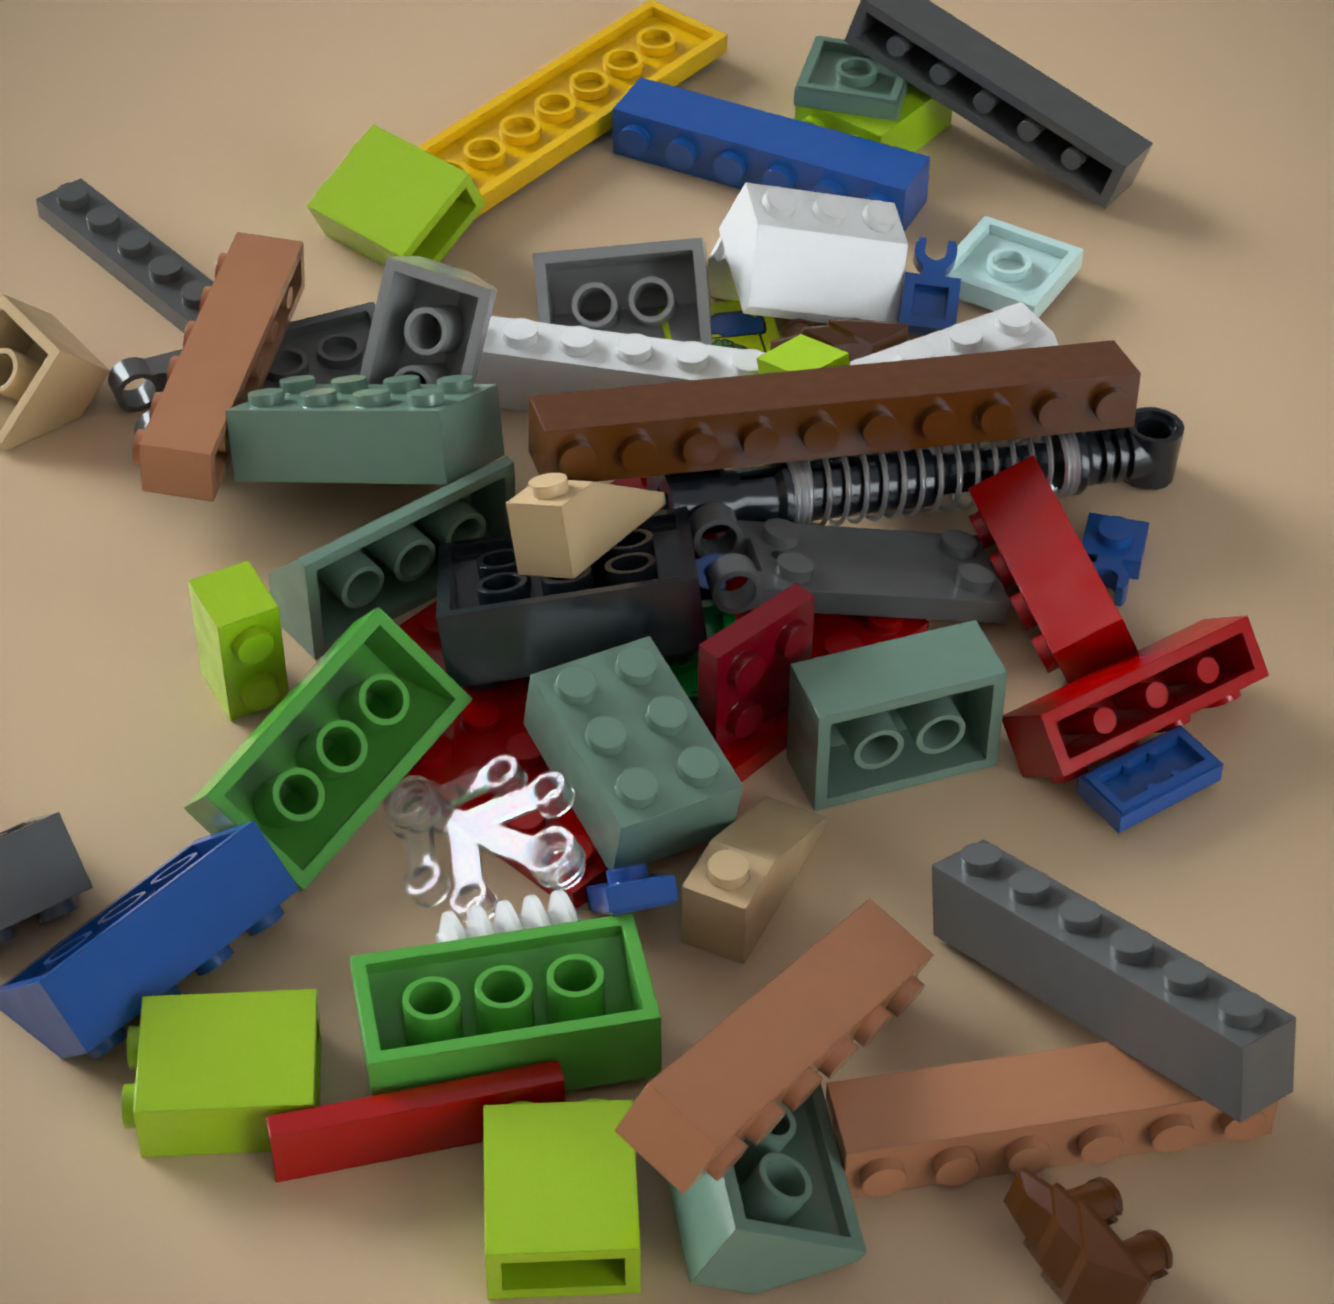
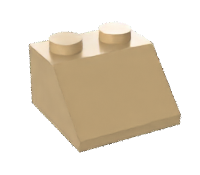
(43, 374)

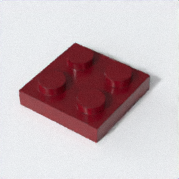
(748, 665)

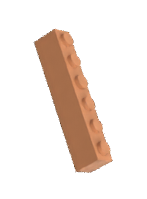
(220, 362)
(773, 1047)
(1017, 1114)

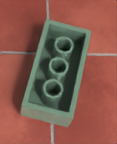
(365, 431)

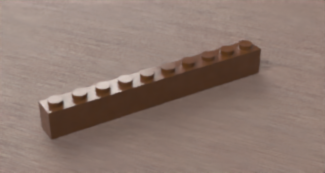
(832, 411)

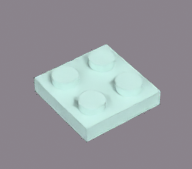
(1013, 265)

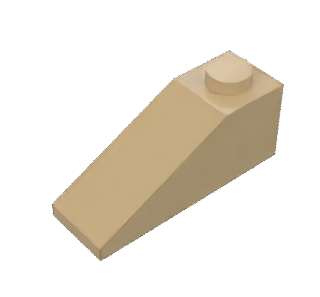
(570, 524)
(746, 877)

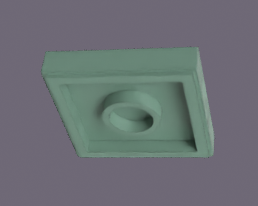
(848, 82)

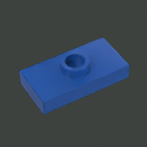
(1149, 778)
(631, 890)

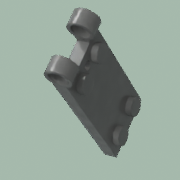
(315, 346)
(851, 568)

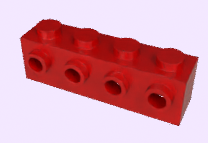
(1051, 570)
(1134, 698)

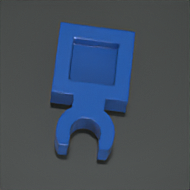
(929, 297)
(1116, 550)

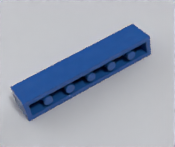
(758, 147)

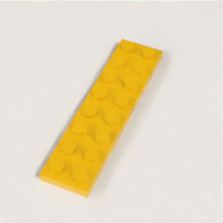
(573, 99)

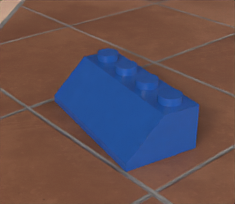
(149, 942)

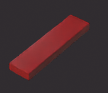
(401, 1121)

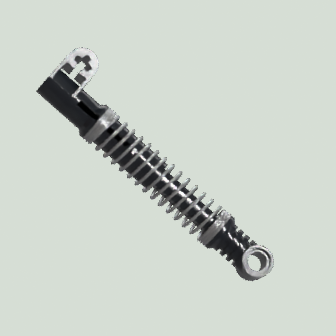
(917, 478)

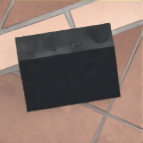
(516, 625)

